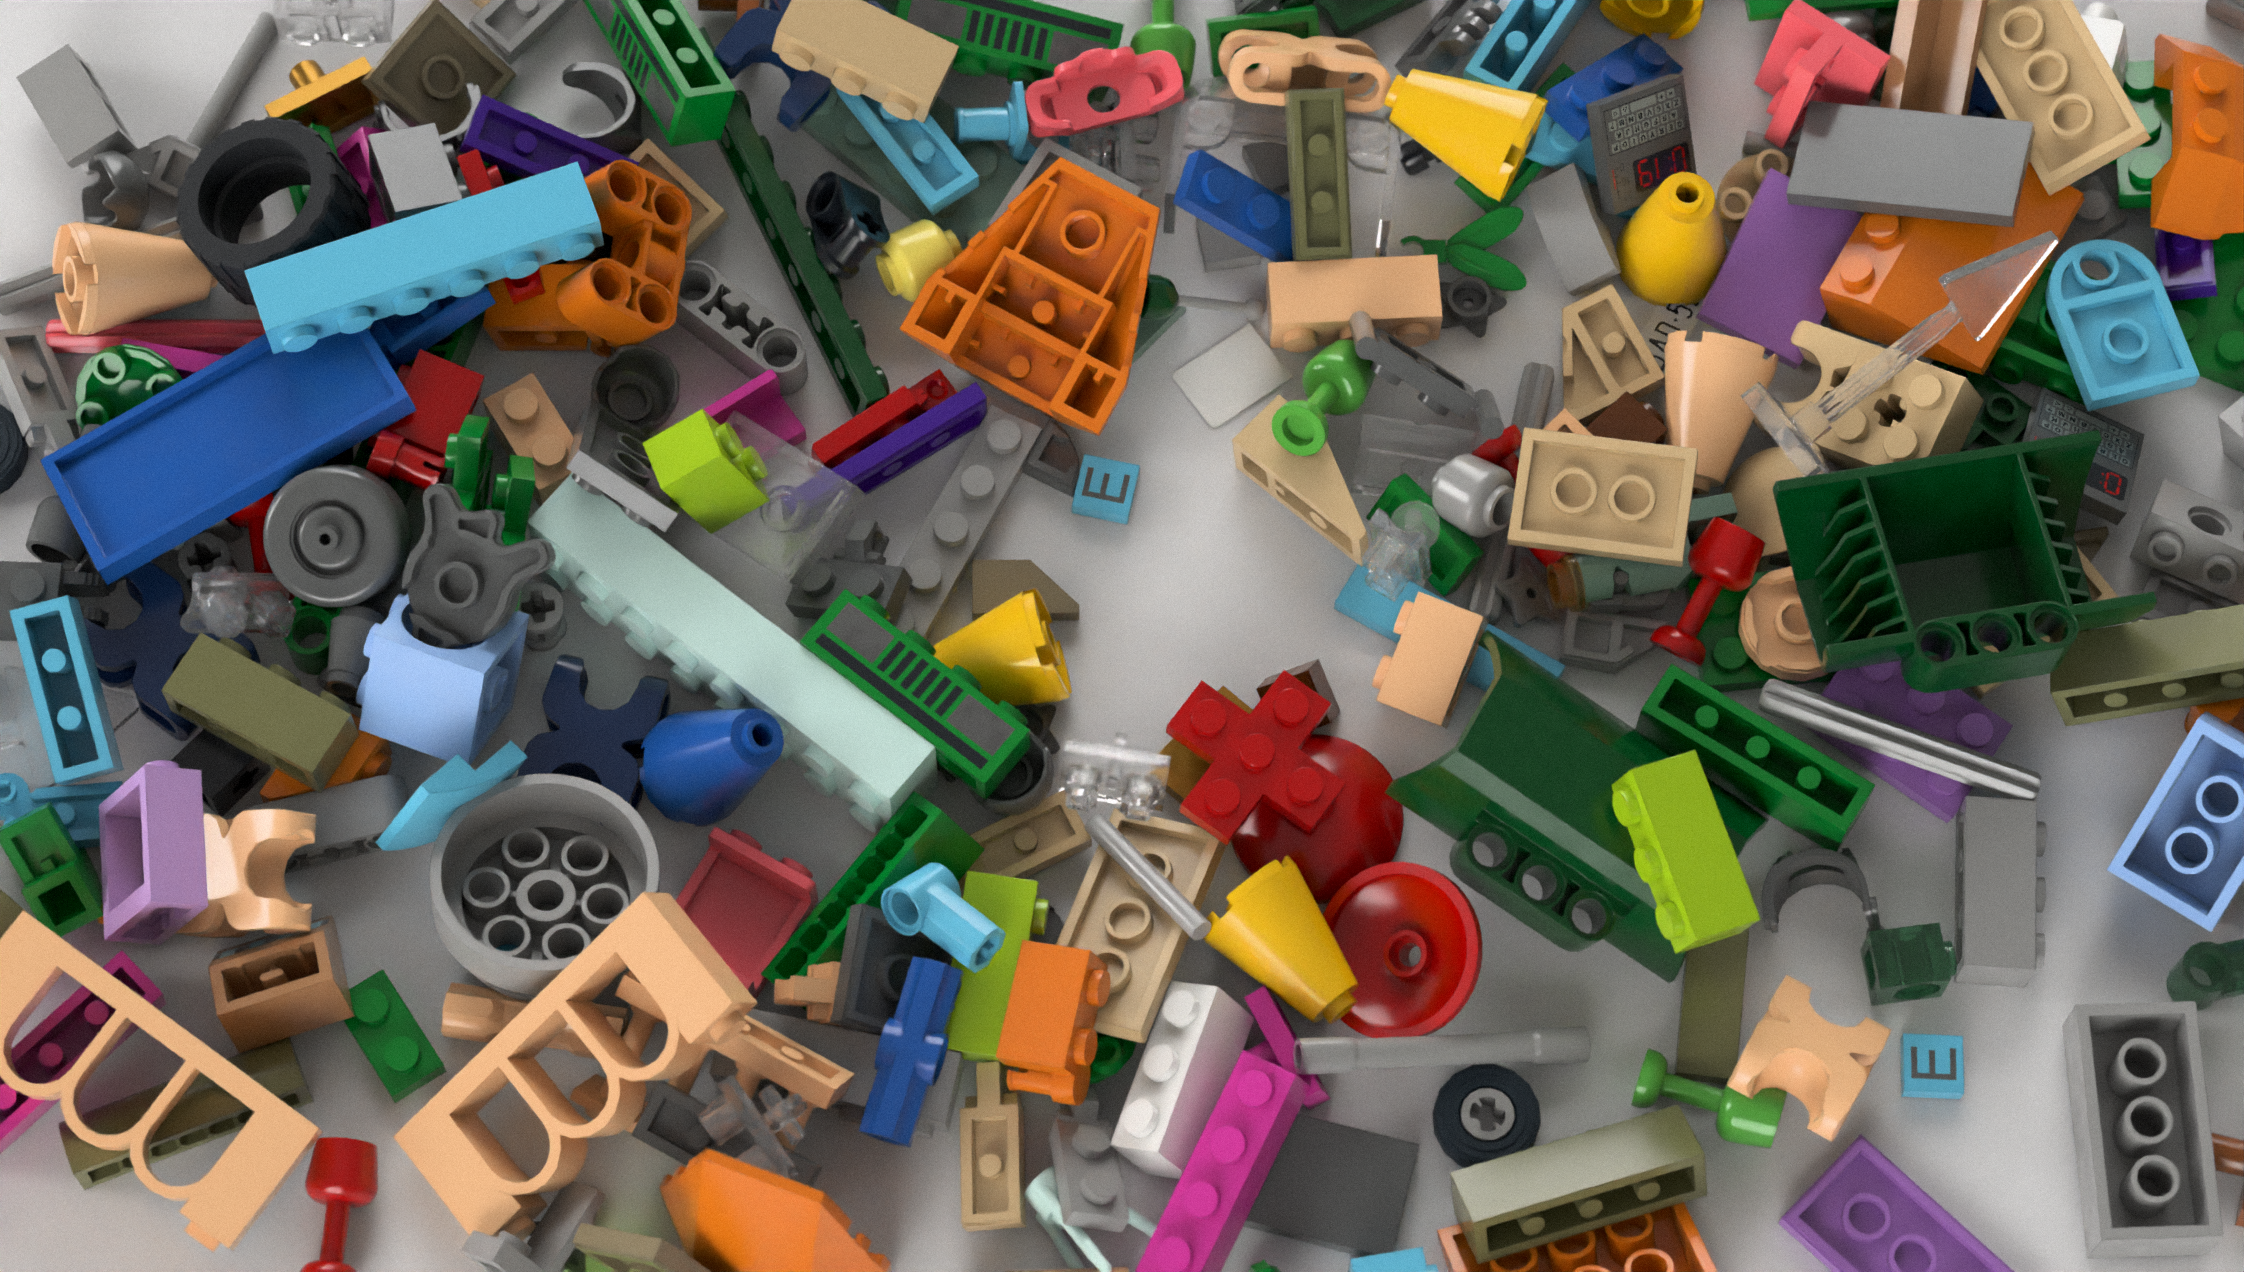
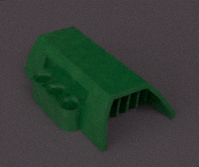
(1948, 562)
(1539, 794)

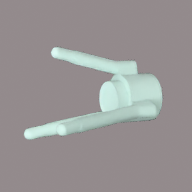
(1044, 1198)

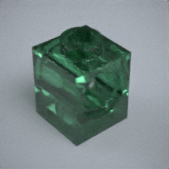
(1907, 963)

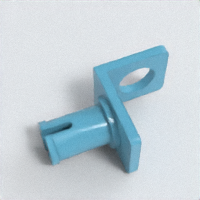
(999, 124)

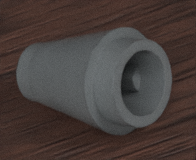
(346, 649)

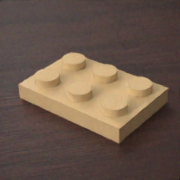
(1603, 497)

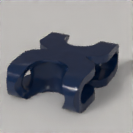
(752, 42)
(151, 647)
(594, 741)

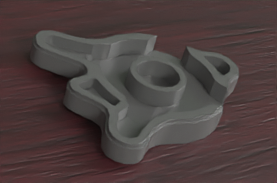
(462, 573)

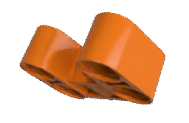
(639, 285)

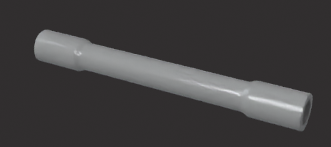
(1347, 1054)

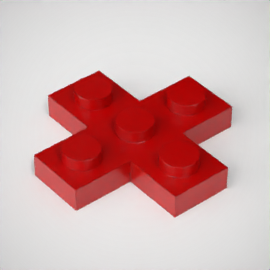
(1255, 757)

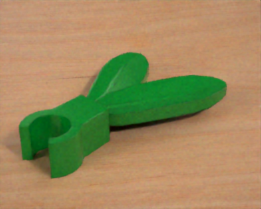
(1467, 249)

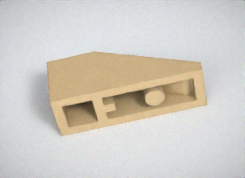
(1303, 484)

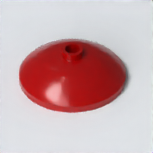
(1353, 835)
(1378, 923)

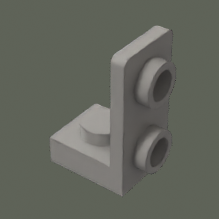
(549, 1243)

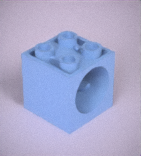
(434, 695)

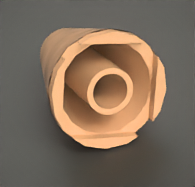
(122, 276)
(1706, 401)

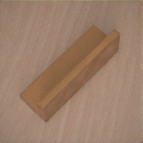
(1934, 55)

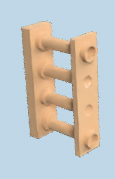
(756, 1052)

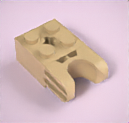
(1931, 401)

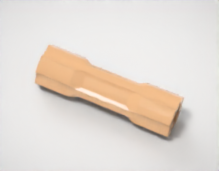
(482, 1013)

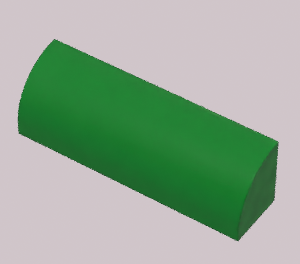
(906, 843)

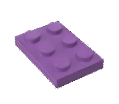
(1944, 714)

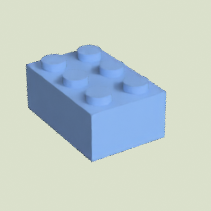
(2192, 828)

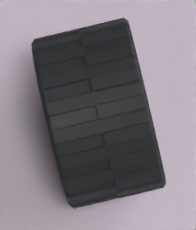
(244, 170)

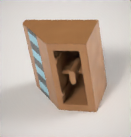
(280, 985)

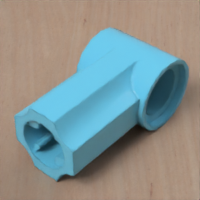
(933, 904)

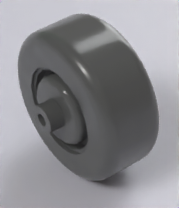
(336, 535)

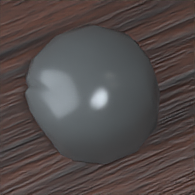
(118, 196)
(638, 386)
(1024, 785)

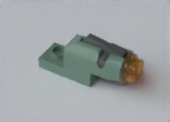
(1618, 585)

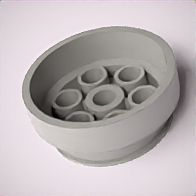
(560, 827)

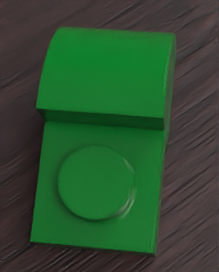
(55, 873)

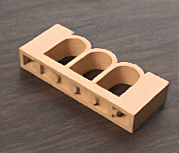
(701, 1007)
(255, 1162)

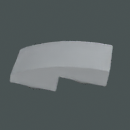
(1572, 231)

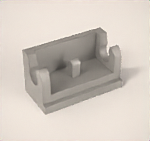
(75, 108)

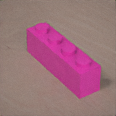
(60, 1041)
(1226, 1169)

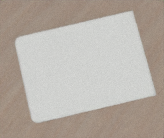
(1231, 376)

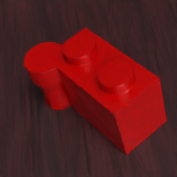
(417, 443)

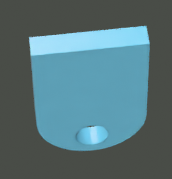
(2117, 329)

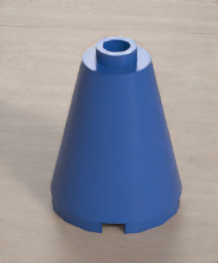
(707, 761)

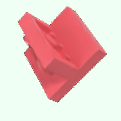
(1815, 62)

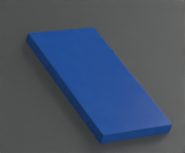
(220, 444)

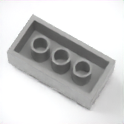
(2142, 1130)

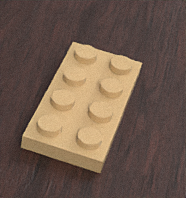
(2054, 74)
(1130, 928)

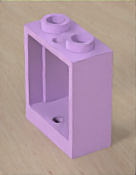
(153, 854)

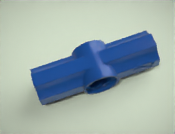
(911, 1051)

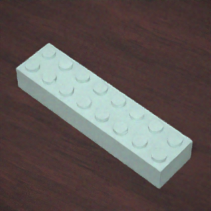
(732, 654)

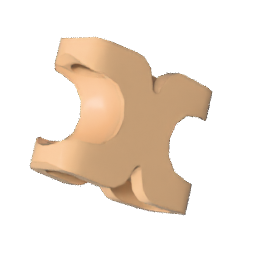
(1302, 64)
(247, 874)
(1809, 1057)

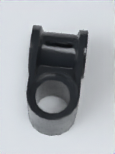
(844, 223)

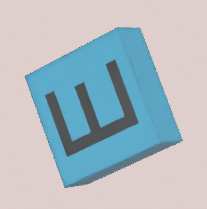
(1105, 489)
(1932, 1066)

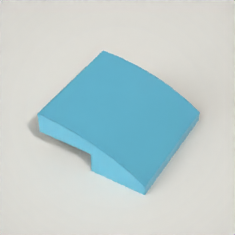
(443, 794)

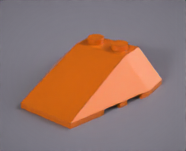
(2203, 181)
(1047, 297)
(760, 1222)

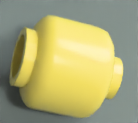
(914, 256)

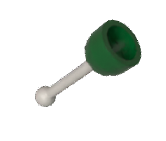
(1162, 300)

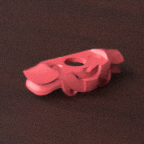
(1143, 82)

